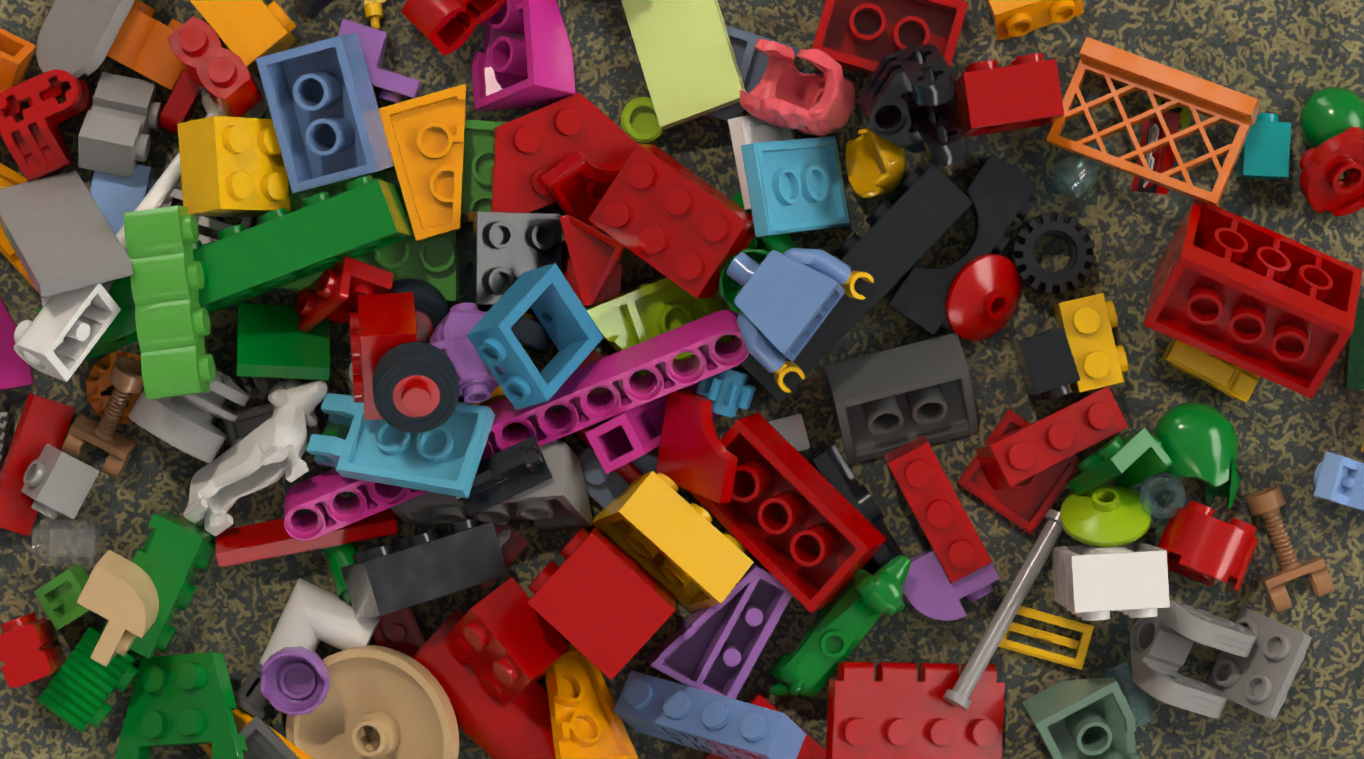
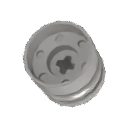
(188, 419)

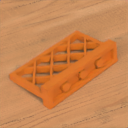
(1165, 84)

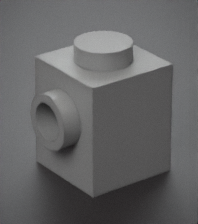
(58, 483)

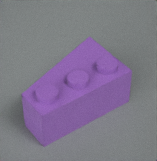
(723, 641)

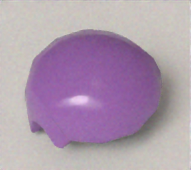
(295, 680)

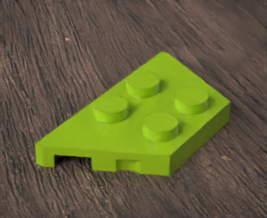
(651, 312)

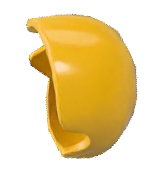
(873, 164)

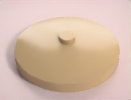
(378, 709)

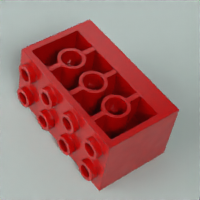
(1254, 298)
(601, 600)

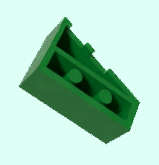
(171, 561)

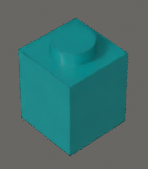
(1265, 150)

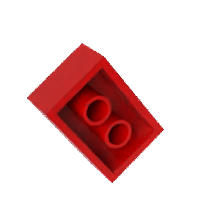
(866, 30)
(1008, 96)
(673, 220)

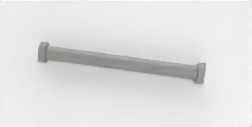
(1006, 612)

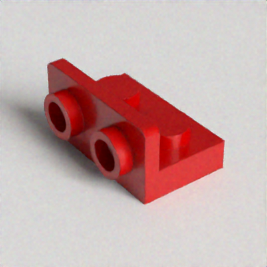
(337, 290)

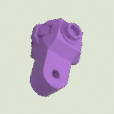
(473, 375)

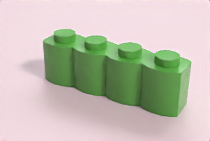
(167, 302)

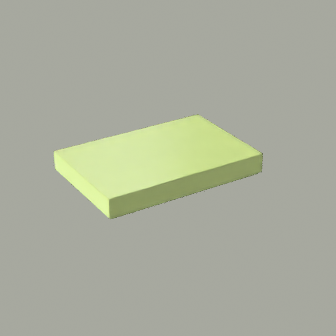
(684, 57)

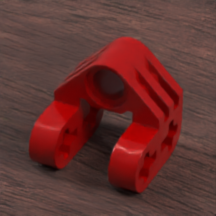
(38, 139)

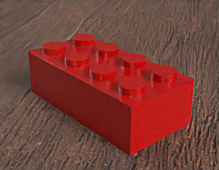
(792, 516)

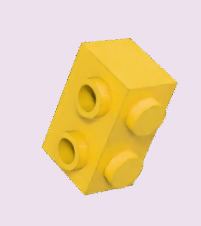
(1091, 340)

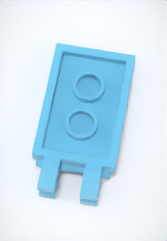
(429, 461)

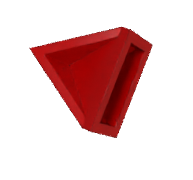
(591, 255)

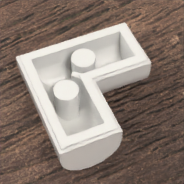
(315, 617)

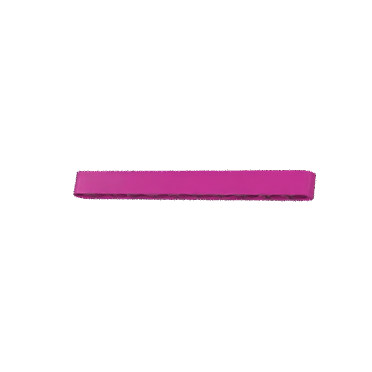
(581, 411)

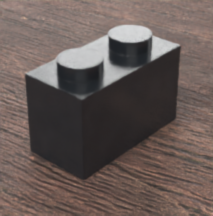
(1046, 364)

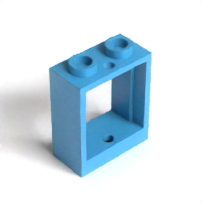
(562, 318)

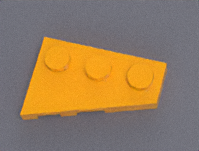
(428, 158)
(584, 712)

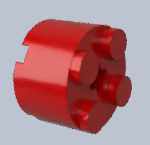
(1208, 547)

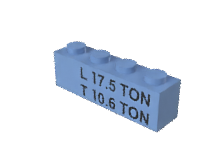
(706, 720)

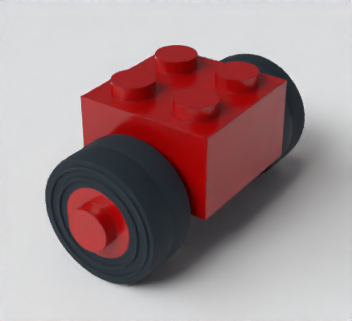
(393, 362)

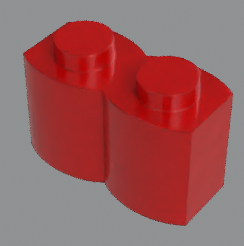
(448, 22)
(214, 68)

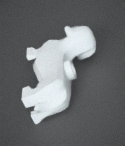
(258, 457)

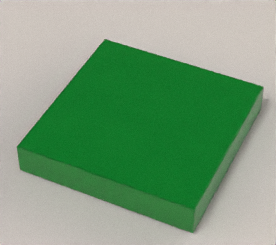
(275, 347)

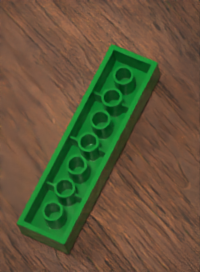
(280, 250)

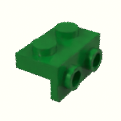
(1124, 459)

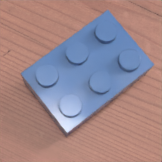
(324, 112)

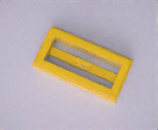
(1081, 646)

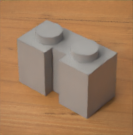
(118, 125)

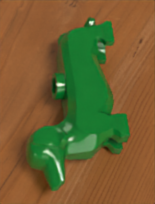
(840, 629)

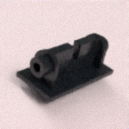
(507, 475)

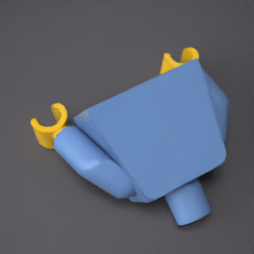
(787, 302)

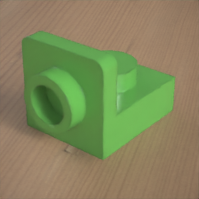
(60, 597)

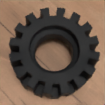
(1080, 253)

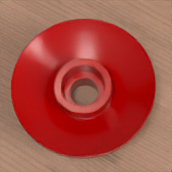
(983, 297)

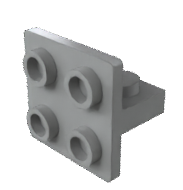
(1268, 671)

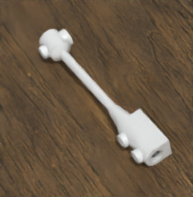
(78, 318)

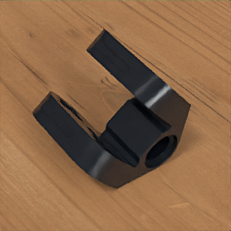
(930, 83)

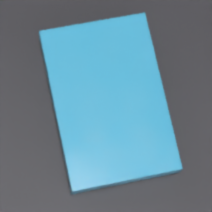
(795, 186)

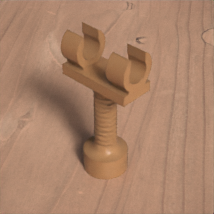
(127, 379)
(1268, 505)

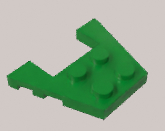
(179, 704)

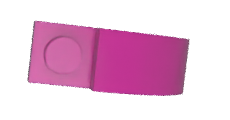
(630, 433)

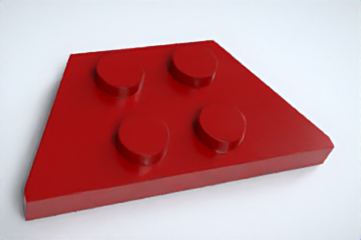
(542, 140)

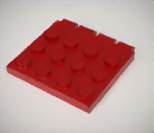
(909, 716)

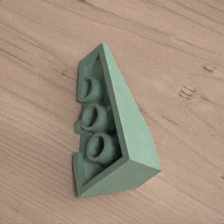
(1084, 720)

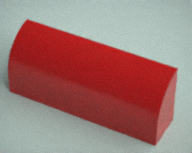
(506, 732)

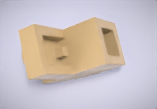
(125, 598)

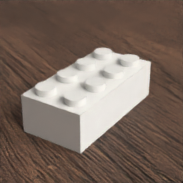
(1108, 579)

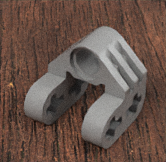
(1162, 645)

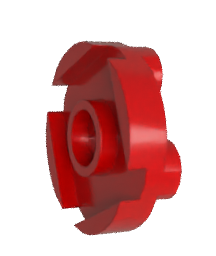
(1322, 169)

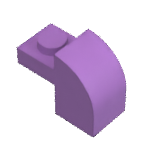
(374, 42)
(934, 594)

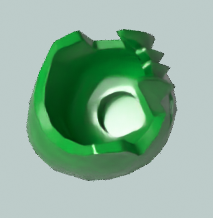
(1201, 447)

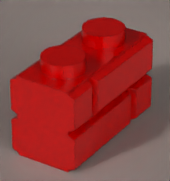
(29, 650)

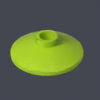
(1105, 516)

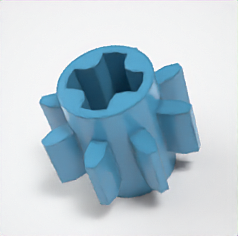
(727, 391)

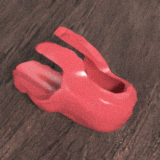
(800, 100)

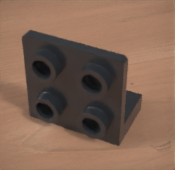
(499, 248)

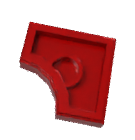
(581, 185)
(692, 451)

